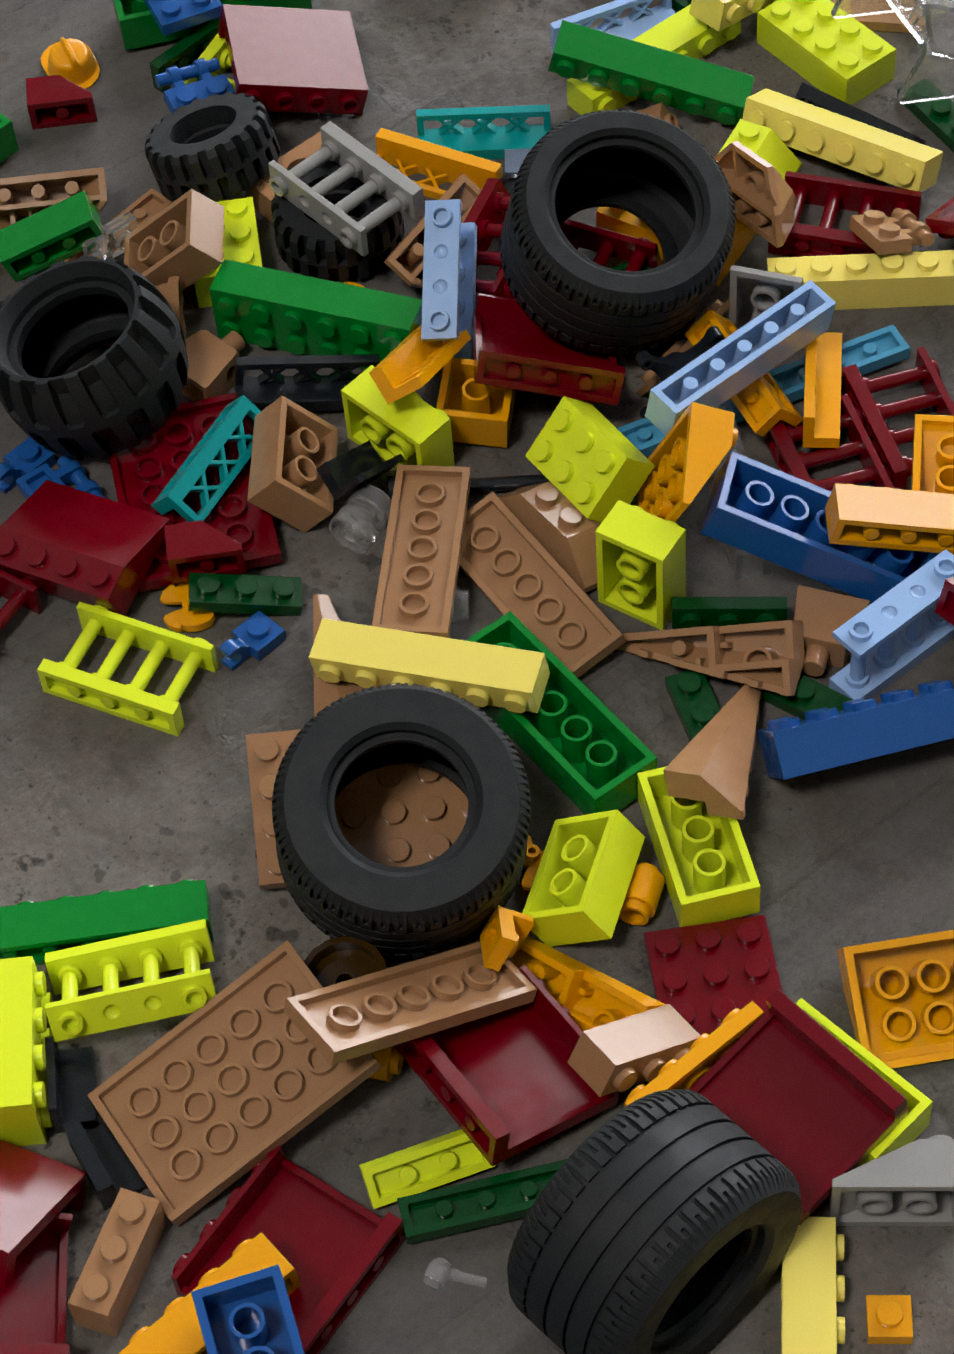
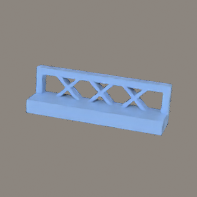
(629, 27)

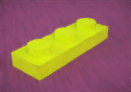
(421, 1168)

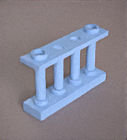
(448, 274)
(894, 632)

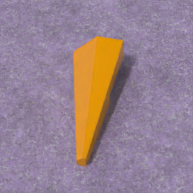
(584, 991)

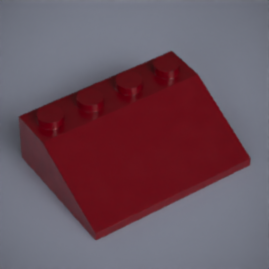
(81, 546)

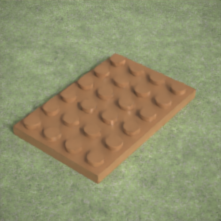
(386, 814)
(224, 1087)

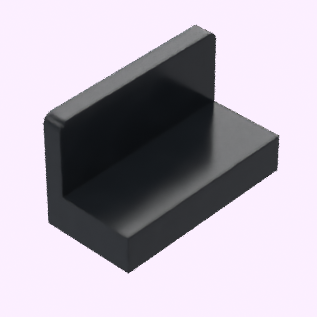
(354, 469)
(69, 1081)
(104, 1161)

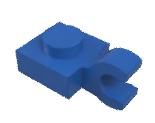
(21, 461)
(252, 638)

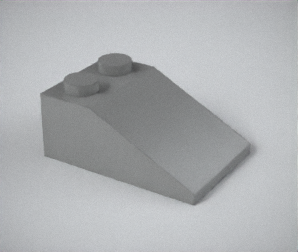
(756, 291)
(899, 1188)

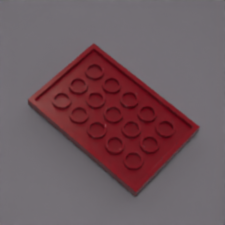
(149, 467)

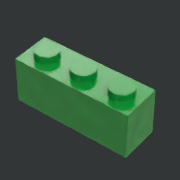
(48, 236)

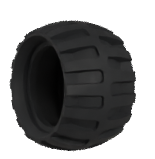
(117, 395)

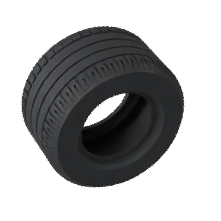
(631, 166)
(416, 906)
(654, 1232)

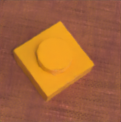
(889, 1319)

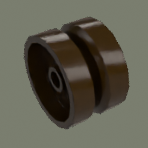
(344, 960)

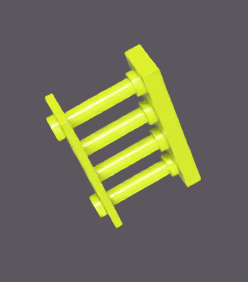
(128, 700)
(124, 959)

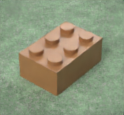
(178, 241)
(284, 461)

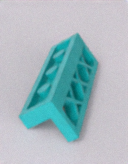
(484, 137)
(202, 457)

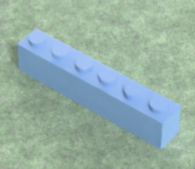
(743, 356)

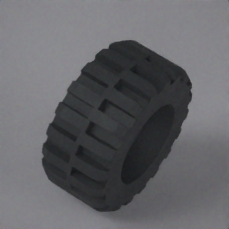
(212, 147)
(318, 252)

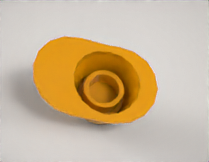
(72, 61)

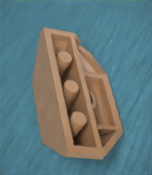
(32, 193)
(759, 193)
(407, 256)
(559, 529)

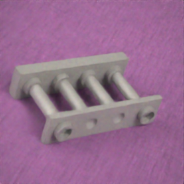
(356, 162)

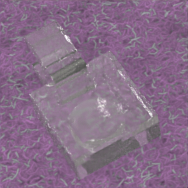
(112, 238)

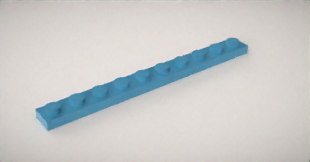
(867, 352)

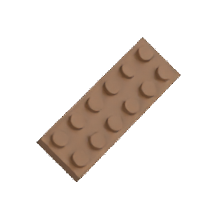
(422, 549)
(528, 581)
(406, 1002)

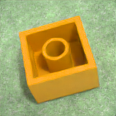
(476, 411)

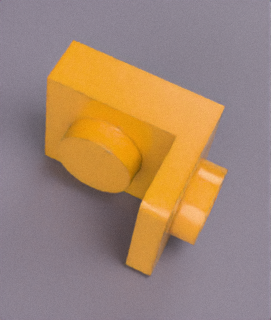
(503, 936)

